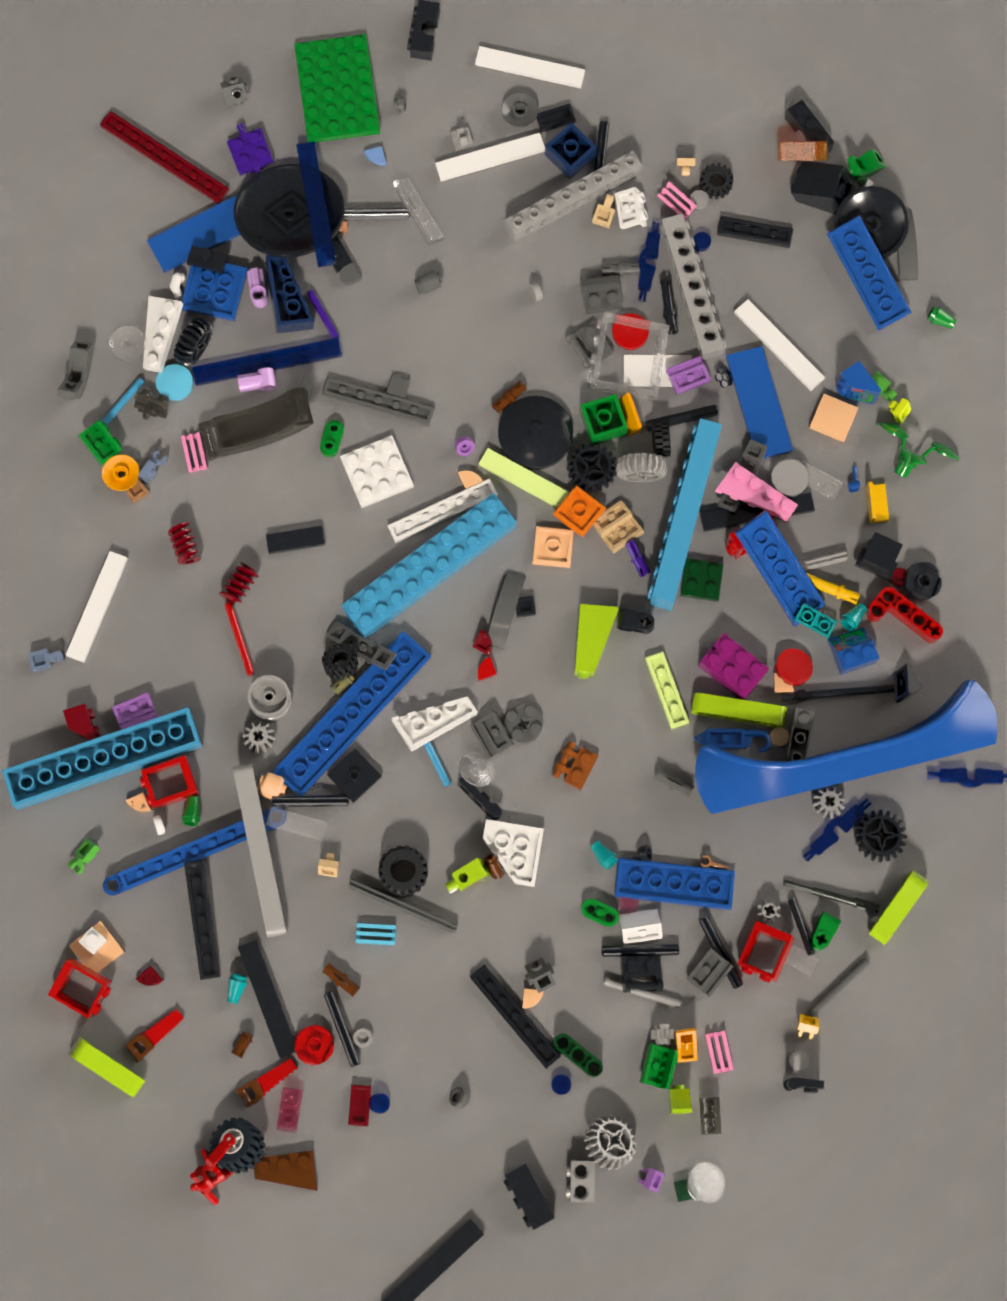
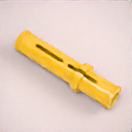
(833, 589)

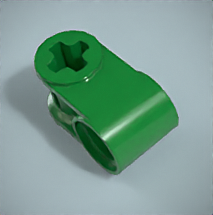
(825, 928)

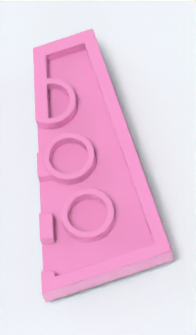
(749, 488)

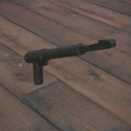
(870, 908)

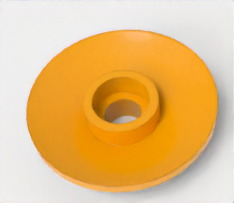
(116, 466)

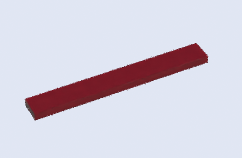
(164, 157)

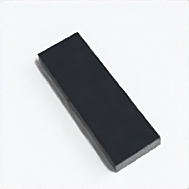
(295, 540)

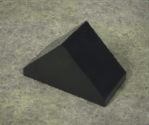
(906, 683)

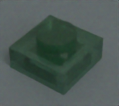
(681, 1190)

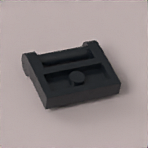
(641, 967)
(809, 1085)

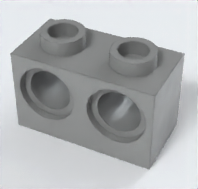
(586, 1181)

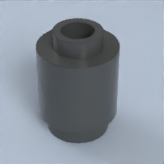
(428, 282)

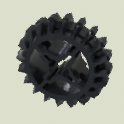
(193, 341)
(585, 463)
(889, 836)

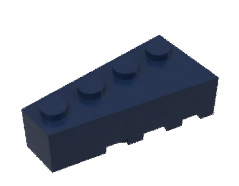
(287, 302)

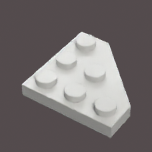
(516, 848)

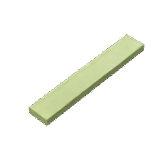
(523, 478)

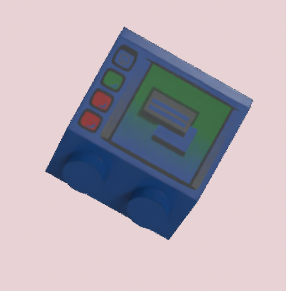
(858, 385)
(853, 650)

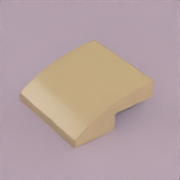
(617, 526)

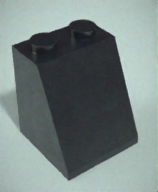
(821, 185)

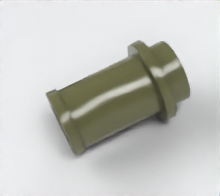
(340, 684)

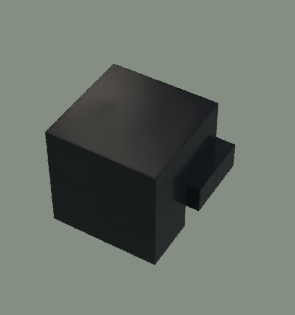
(879, 556)

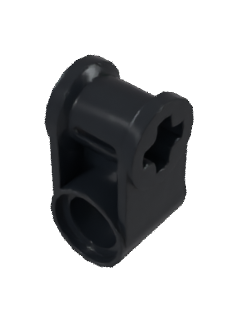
(633, 621)

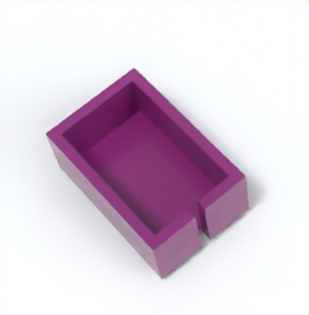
(733, 667)

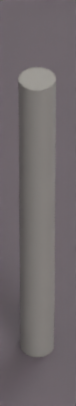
(645, 993)

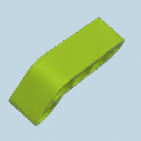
(899, 907)
(106, 1067)

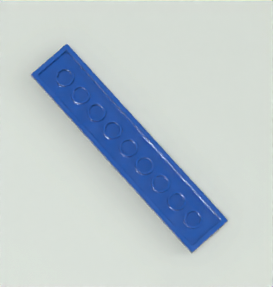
(351, 716)

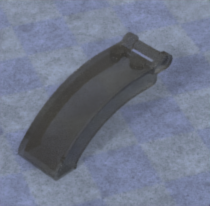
(258, 424)

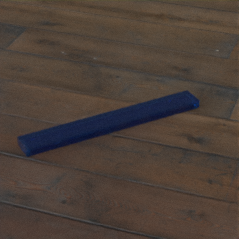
(316, 204)
(273, 359)

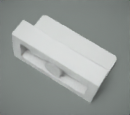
(640, 926)

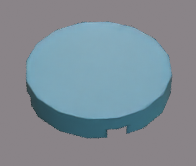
(174, 382)

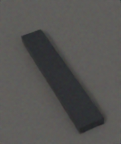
(724, 518)
(202, 919)
(267, 998)
(515, 1016)
(437, 1263)

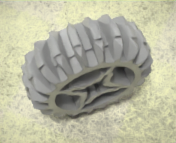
(641, 467)
(600, 1139)

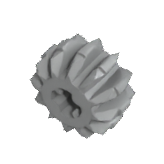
(266, 734)
(821, 798)

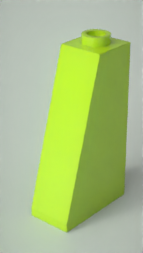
(593, 632)

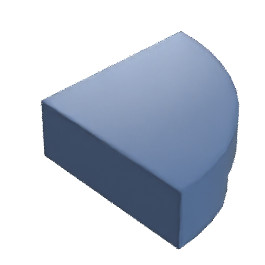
(376, 156)

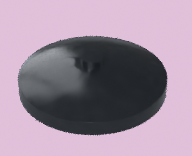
(882, 215)
(535, 432)

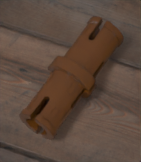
(508, 396)
(330, 970)

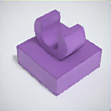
(653, 1179)

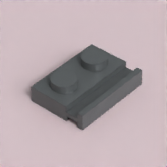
(491, 734)
(710, 972)

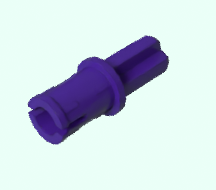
(637, 558)

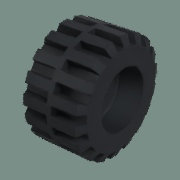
(403, 888)

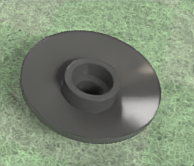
(520, 102)

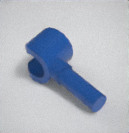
(854, 485)

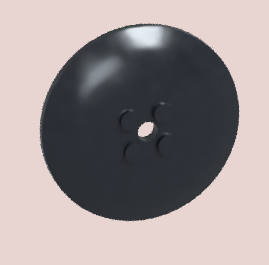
(266, 201)

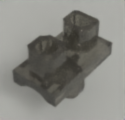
(151, 406)
(710, 1116)

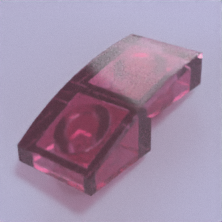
(289, 1109)

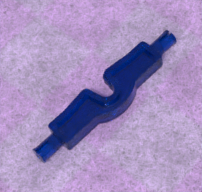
(649, 253)
(960, 777)
(829, 837)

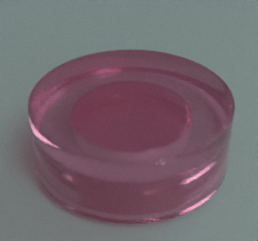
(628, 905)

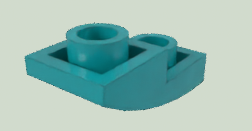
(815, 620)

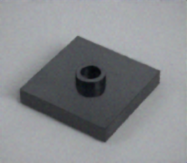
(354, 775)

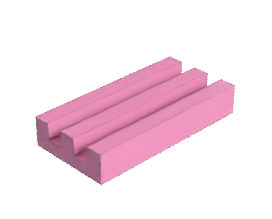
(665, 190)
(190, 437)
(720, 1057)

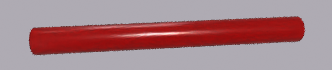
(239, 639)

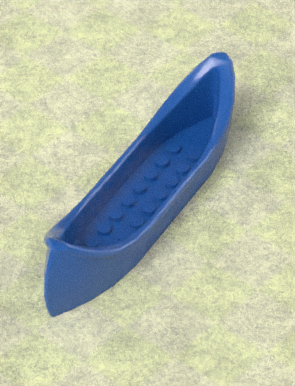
(958, 726)

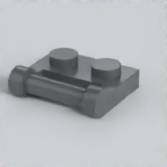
(587, 335)

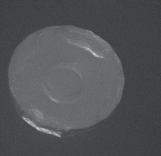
(706, 1183)

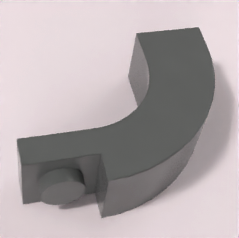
(77, 372)

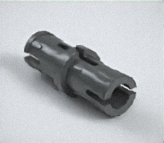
(620, 269)
(674, 782)

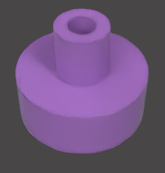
(464, 446)

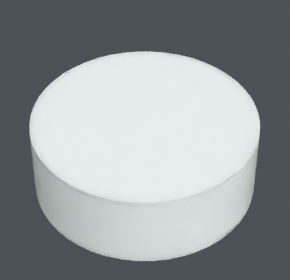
(158, 825)

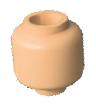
(271, 785)

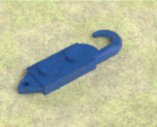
(733, 738)

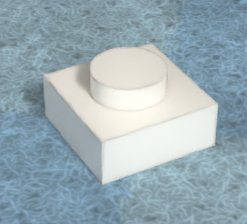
(92, 940)

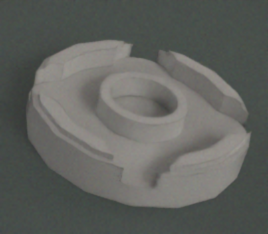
(790, 477)

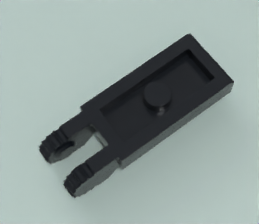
(481, 799)

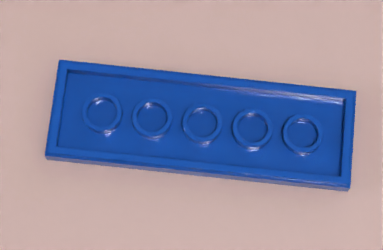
(203, 231)
(869, 273)
(759, 401)
(778, 566)
(674, 884)

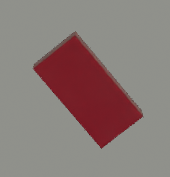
(359, 1105)

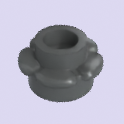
(400, 103)

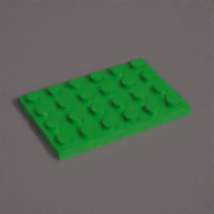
(337, 88)

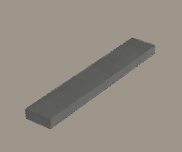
(378, 401)

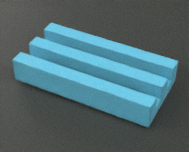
(379, 934)

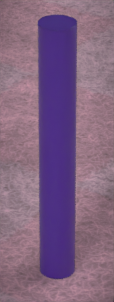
(323, 315)

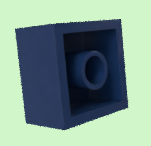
(570, 150)

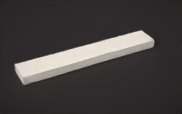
(530, 67)
(490, 157)
(779, 345)
(441, 511)
(96, 607)

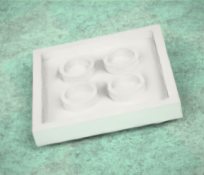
(376, 471)

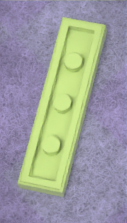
(667, 690)

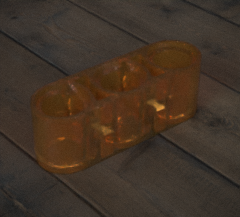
(802, 150)

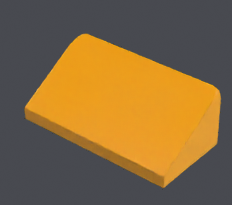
(630, 414)

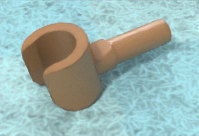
(713, 864)

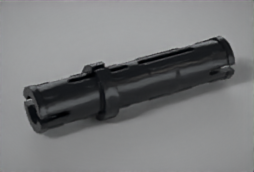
(669, 307)

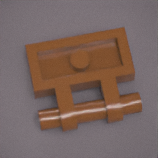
(580, 769)

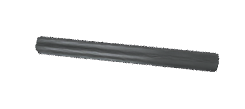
(403, 905)

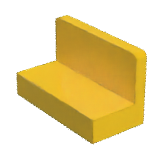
(877, 503)

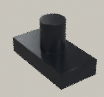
(341, 255)
(207, 259)

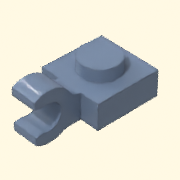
(149, 471)
(42, 659)

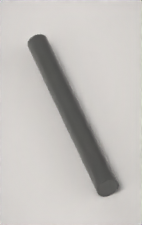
(839, 987)

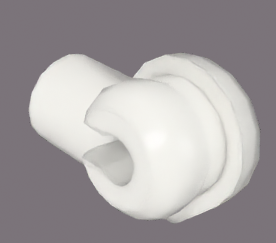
(175, 283)

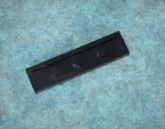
(755, 232)

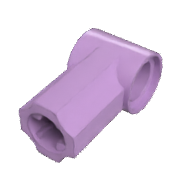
(257, 287)
(262, 379)

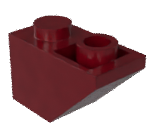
(80, 722)

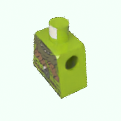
(476, 873)

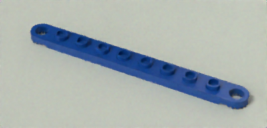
(177, 857)

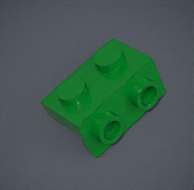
(100, 442)
(659, 1066)

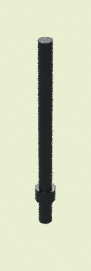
(802, 695)

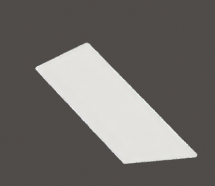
(639, 368)

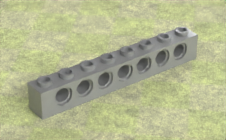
(573, 196)
(706, 348)

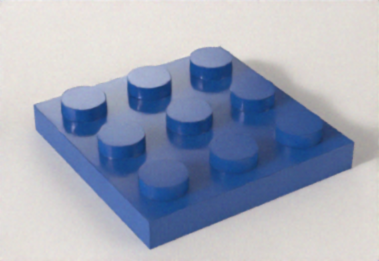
(214, 293)

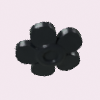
(723, 377)

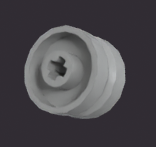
(269, 709)

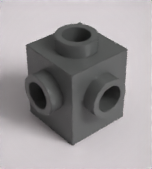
(234, 91)
(540, 975)

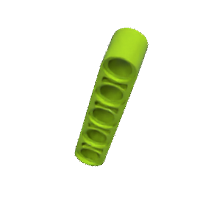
(738, 710)

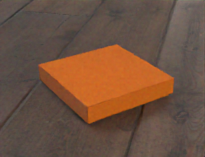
(579, 511)

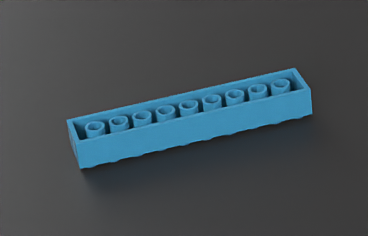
(686, 511)
(429, 566)
(102, 758)

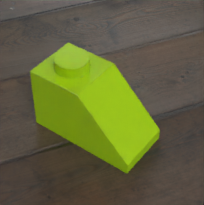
(679, 1100)

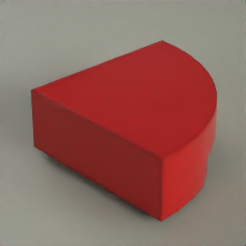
(486, 669)

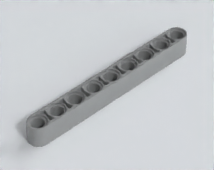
(259, 850)

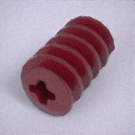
(182, 544)
(238, 584)

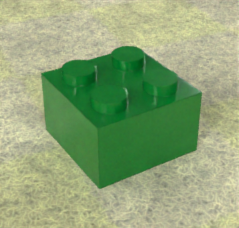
(603, 419)

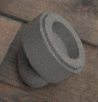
(459, 1097)

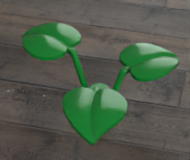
(909, 459)

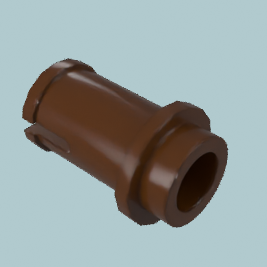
(492, 863)
(242, 1044)

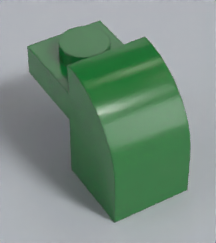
(865, 165)

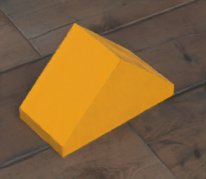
(686, 1044)

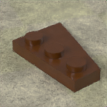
(288, 1169)

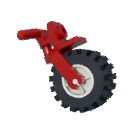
(235, 1147)

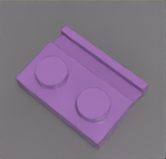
(688, 375)
(135, 711)

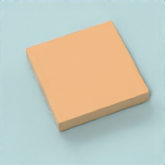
(833, 417)
(553, 547)
(105, 955)

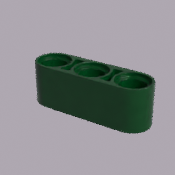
(568, 1053)

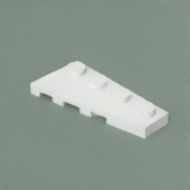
(160, 329)
(428, 724)

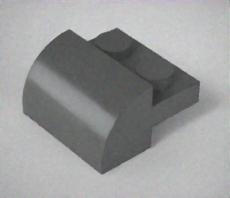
(601, 294)

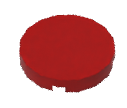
(629, 337)
(793, 667)
(314, 1045)

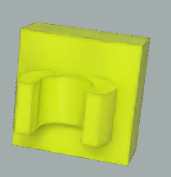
(900, 410)

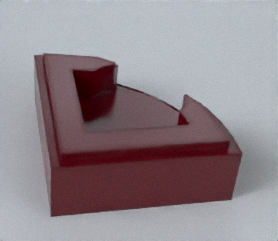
(483, 642)
(149, 977)

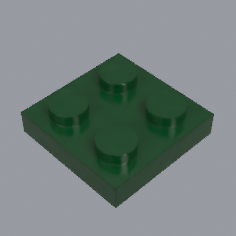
(702, 580)

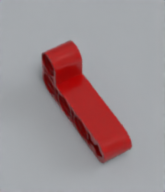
(906, 618)

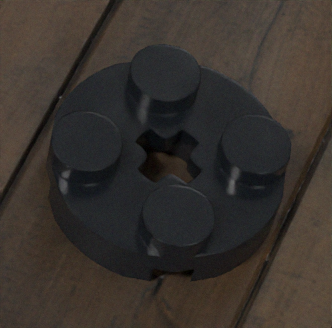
(931, 577)

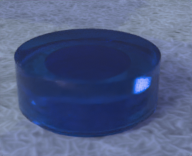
(702, 241)
(561, 1084)
(379, 1103)

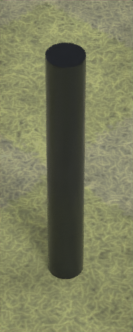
(801, 927)

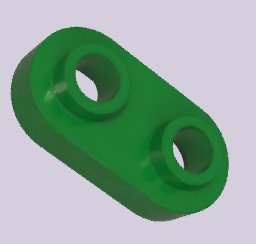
(331, 437)
(600, 912)

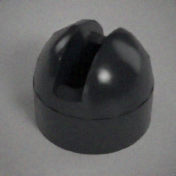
(645, 853)

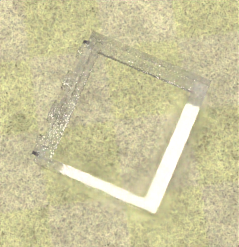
(596, 357)

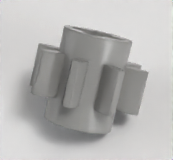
(773, 909)
(662, 1034)

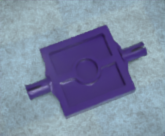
(250, 151)

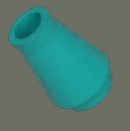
(852, 618)
(604, 855)
(236, 986)

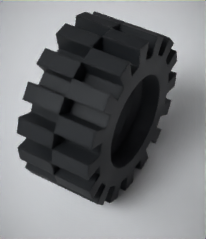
(720, 171)
(661, 439)
(343, 669)

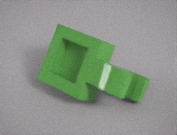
(888, 393)
(84, 853)

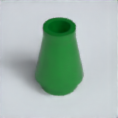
(941, 317)
(191, 813)

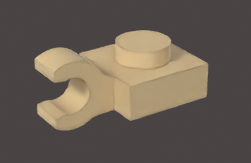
(604, 213)

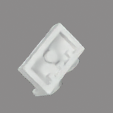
(631, 208)

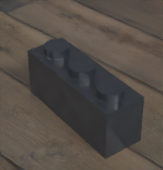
(528, 1197)

